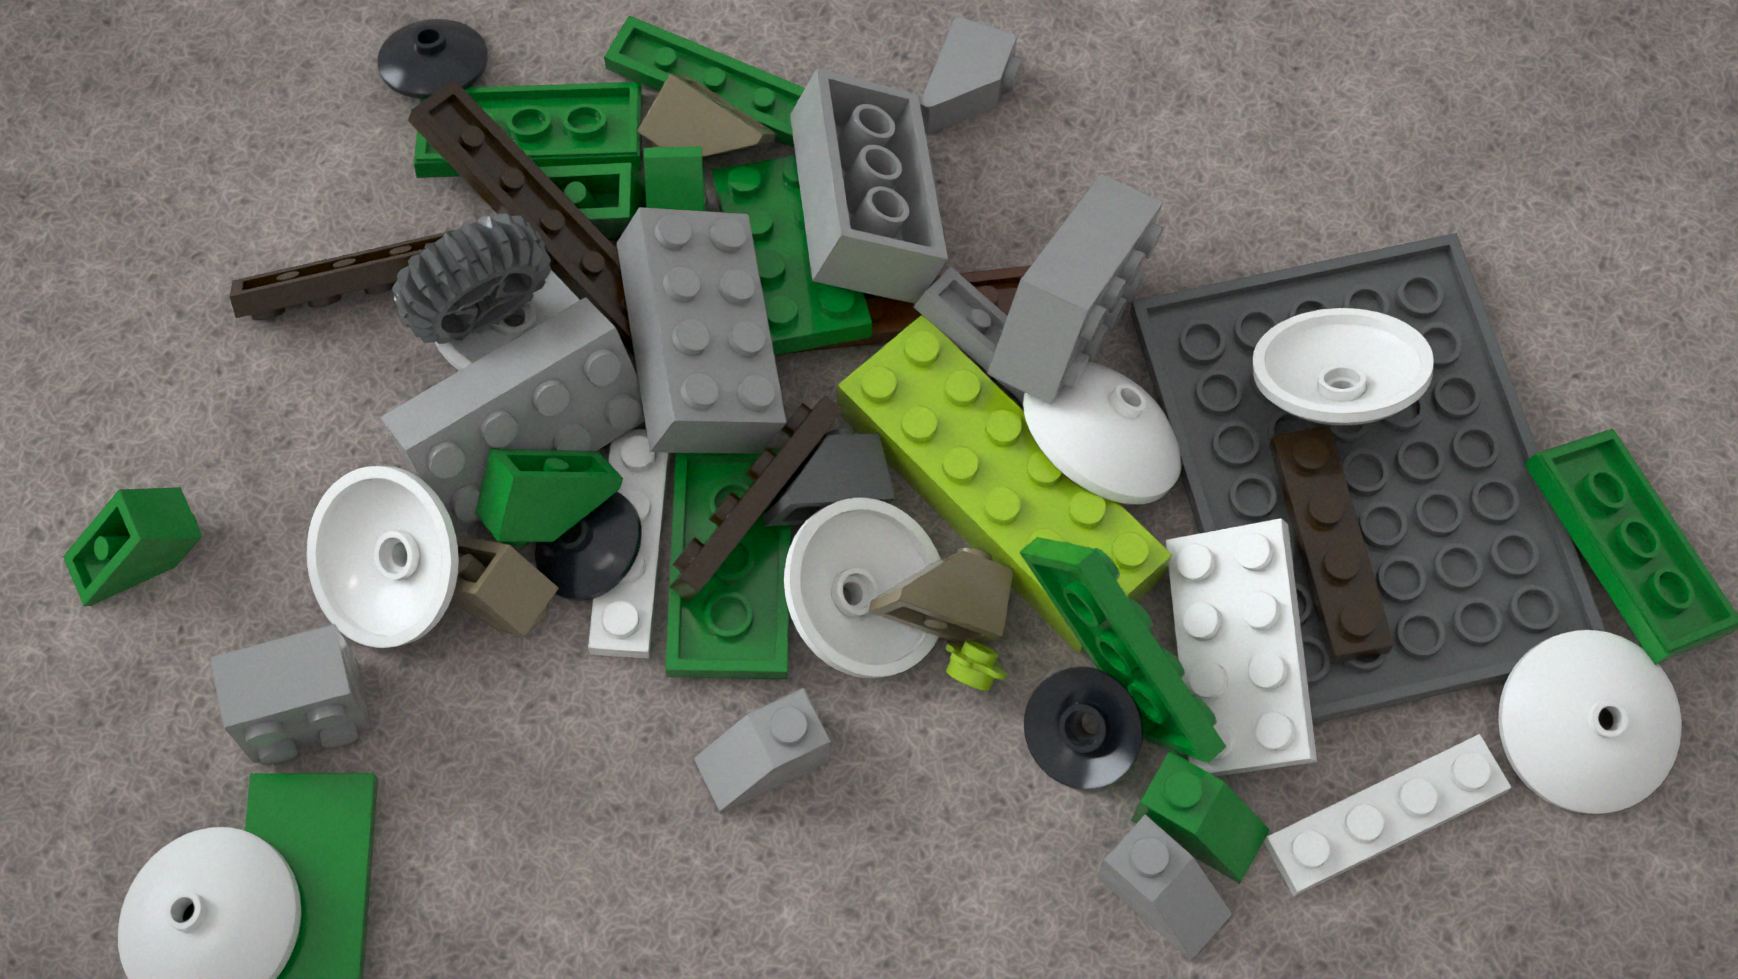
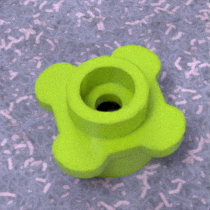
(974, 664)

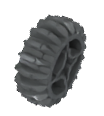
(471, 278)

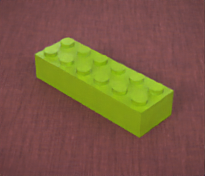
(981, 467)

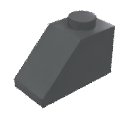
(835, 470)

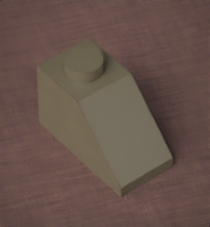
(696, 116)
(500, 586)
(952, 598)

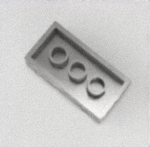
(867, 187)
(1077, 290)
(700, 332)
(544, 390)

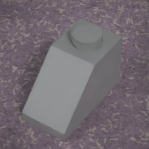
(969, 74)
(764, 751)
(1165, 887)

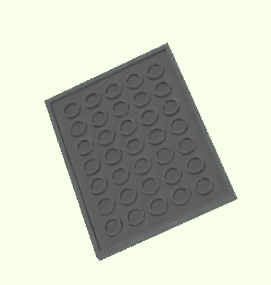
(1441, 491)

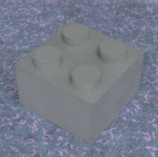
(291, 695)

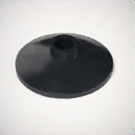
(430, 55)
(599, 557)
(1063, 745)

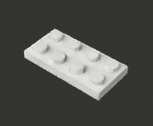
(1243, 644)

